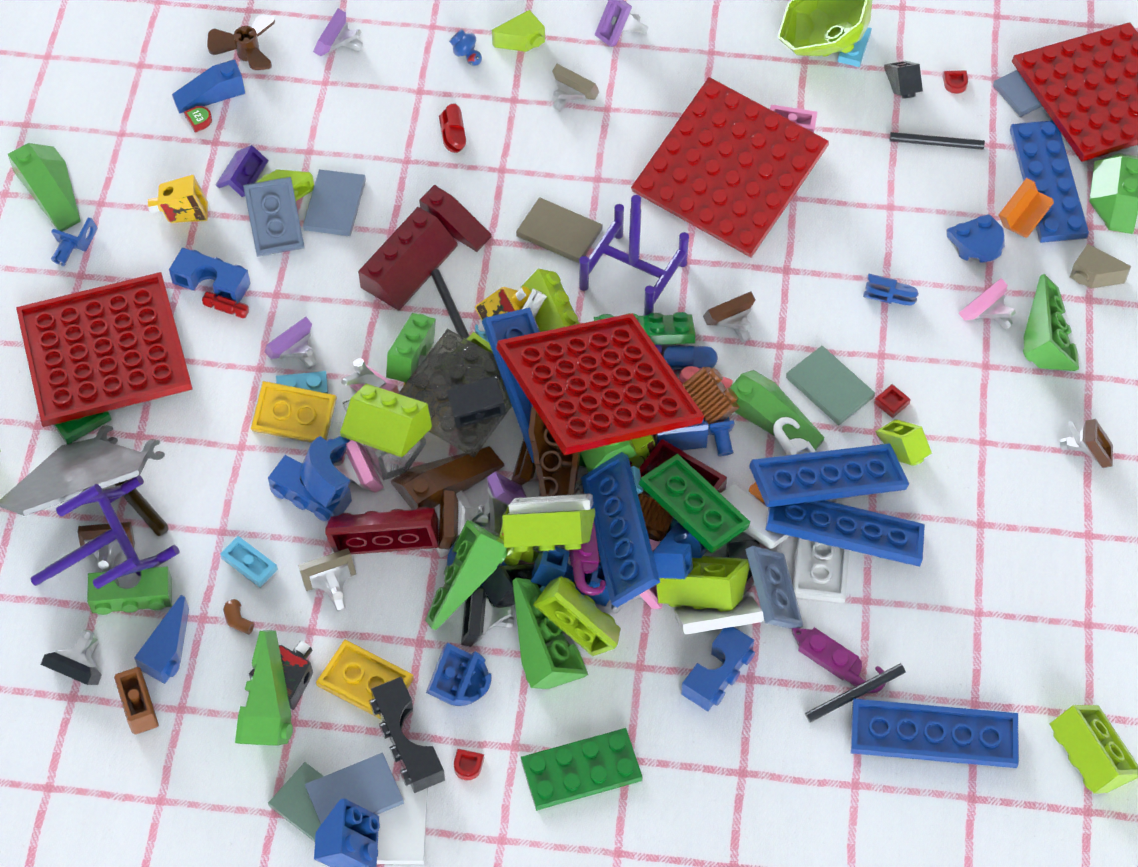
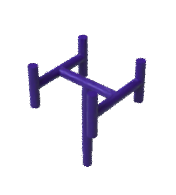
(616, 230)
(132, 564)

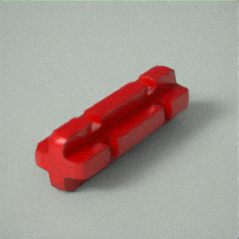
(225, 304)

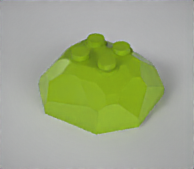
(824, 25)

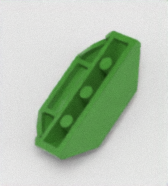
(1116, 191)

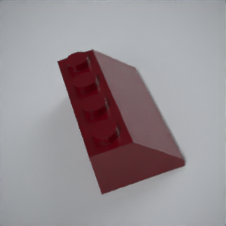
(407, 259)
(384, 531)

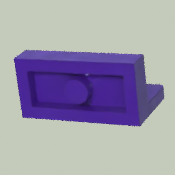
(243, 169)

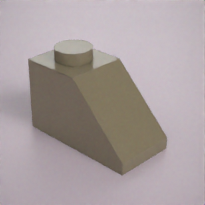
(1099, 269)

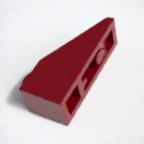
(455, 218)

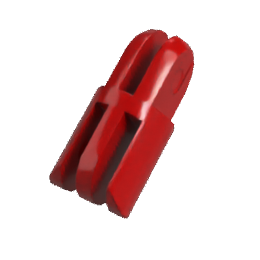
(452, 128)

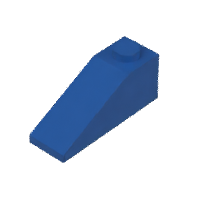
(212, 86)
(163, 650)

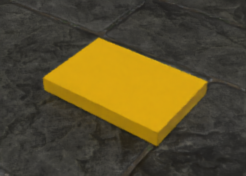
(293, 412)
(355, 672)

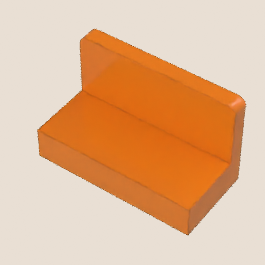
(1025, 209)

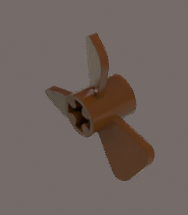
(244, 41)

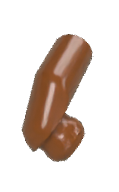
(234, 619)

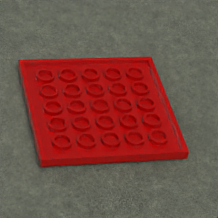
(1088, 88)
(730, 166)
(103, 349)
(599, 383)

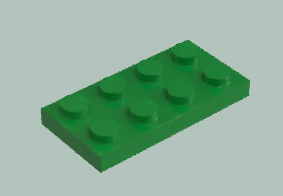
(665, 328)
(694, 503)
(581, 769)

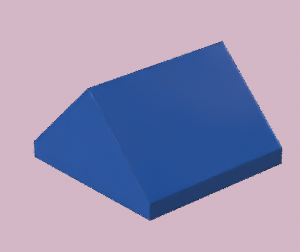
(687, 437)

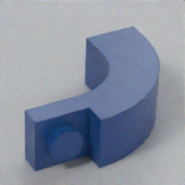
(320, 474)

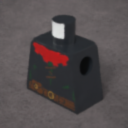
(296, 671)

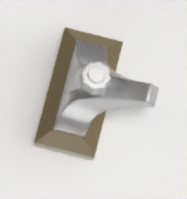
(571, 87)
(329, 575)

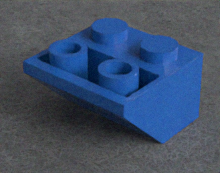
(348, 837)

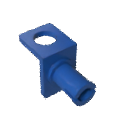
(69, 242)
(722, 437)

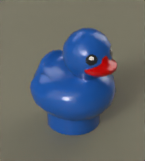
(463, 44)

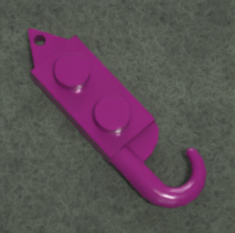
(585, 562)
(831, 656)

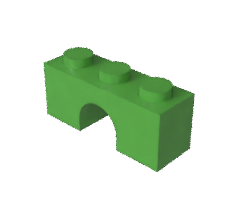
(414, 340)
(151, 593)

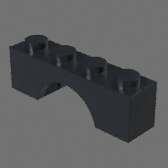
(419, 763)

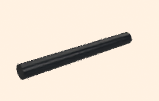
(937, 140)
(449, 303)
(855, 692)

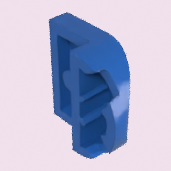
(978, 238)
(459, 677)

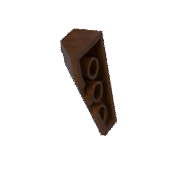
(555, 471)
(426, 482)

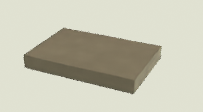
(559, 230)

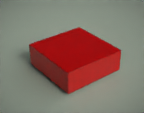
(892, 401)

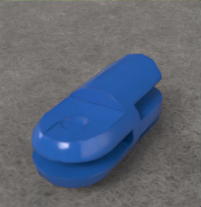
(889, 290)
(683, 356)

